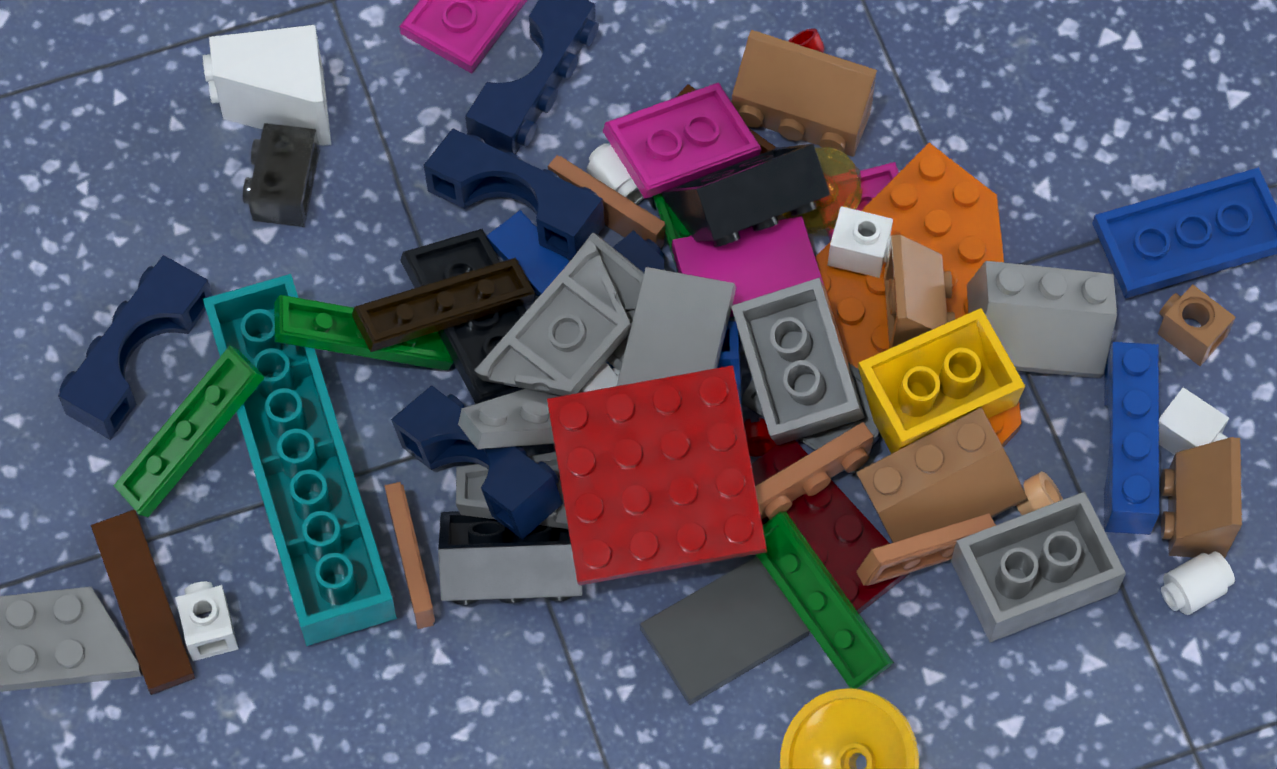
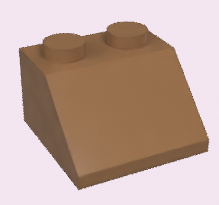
(915, 290)
(1203, 499)

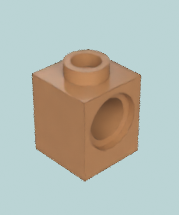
(1192, 341)

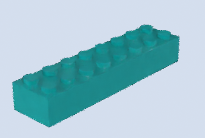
(303, 471)

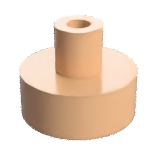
(1040, 493)

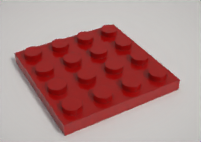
(656, 475)

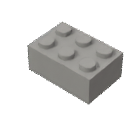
(797, 361)
(1037, 566)

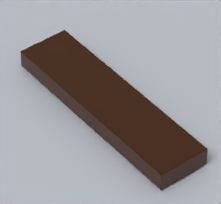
(143, 602)

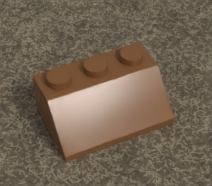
(803, 93)
(943, 479)

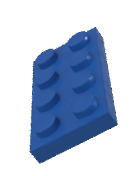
(1189, 232)

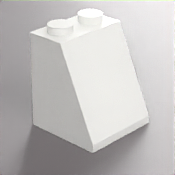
(269, 79)

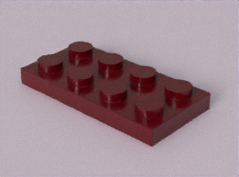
(831, 527)

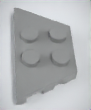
(563, 332)
(60, 641)

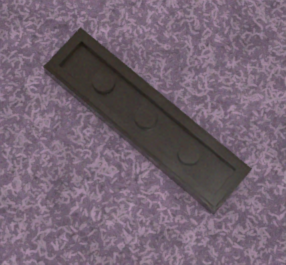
(442, 304)

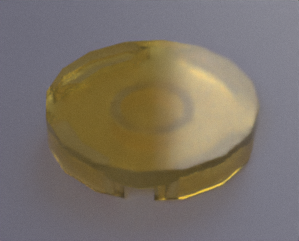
(844, 188)

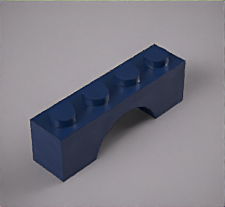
(508, 111)
(470, 170)
(165, 302)
(515, 488)

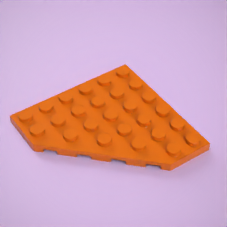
(942, 210)

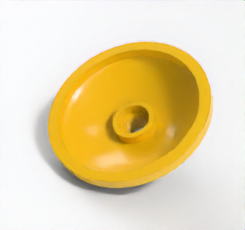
(847, 724)

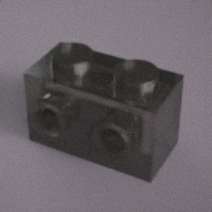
(282, 174)

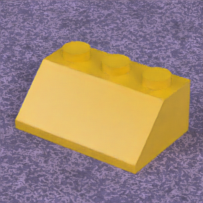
(939, 380)

